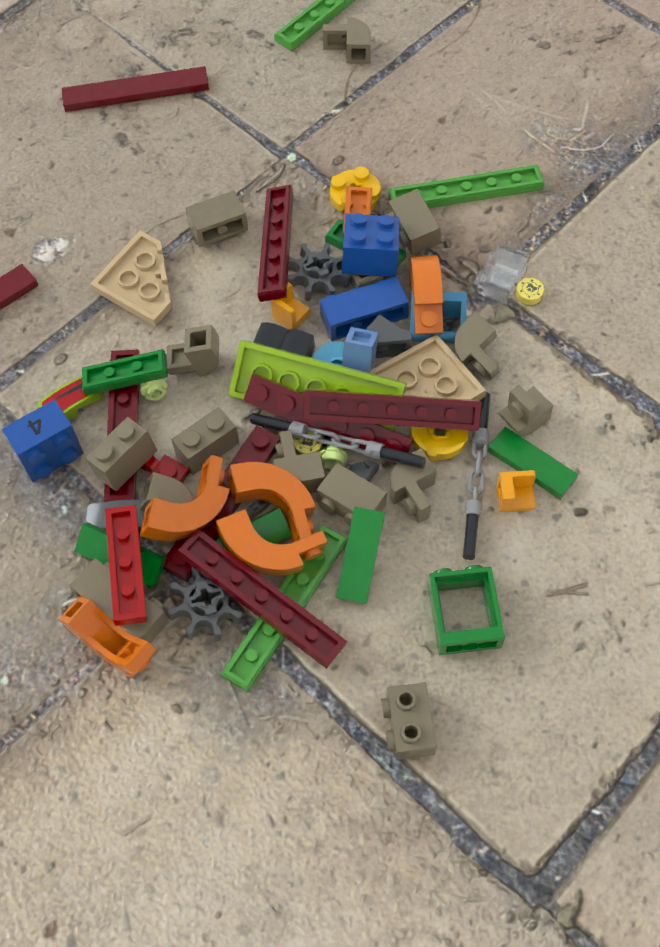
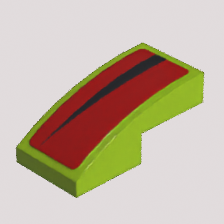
(70, 398)

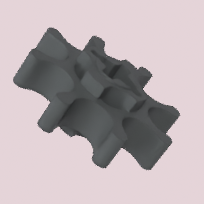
(317, 271)
(197, 610)

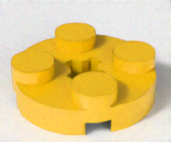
(357, 178)
(439, 447)

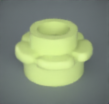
(154, 389)
(333, 455)

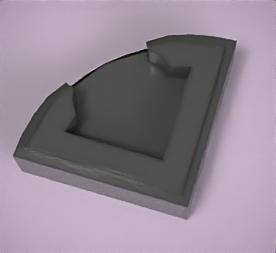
(364, 469)

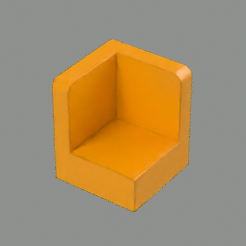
(289, 310)
(516, 491)

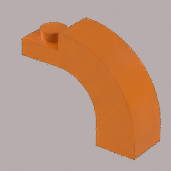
(427, 294)
(275, 485)
(178, 521)
(262, 556)
(109, 641)

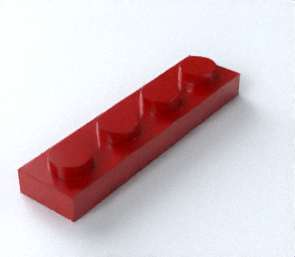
(125, 565)

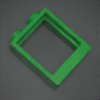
(471, 639)

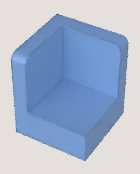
(360, 349)

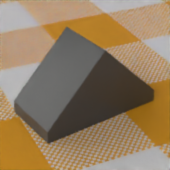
(391, 338)

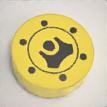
(529, 291)
(306, 445)

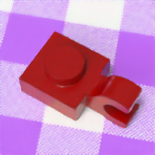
(167, 467)

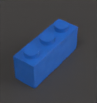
(362, 306)

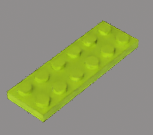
(304, 373)

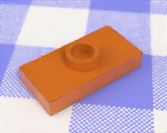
(358, 201)

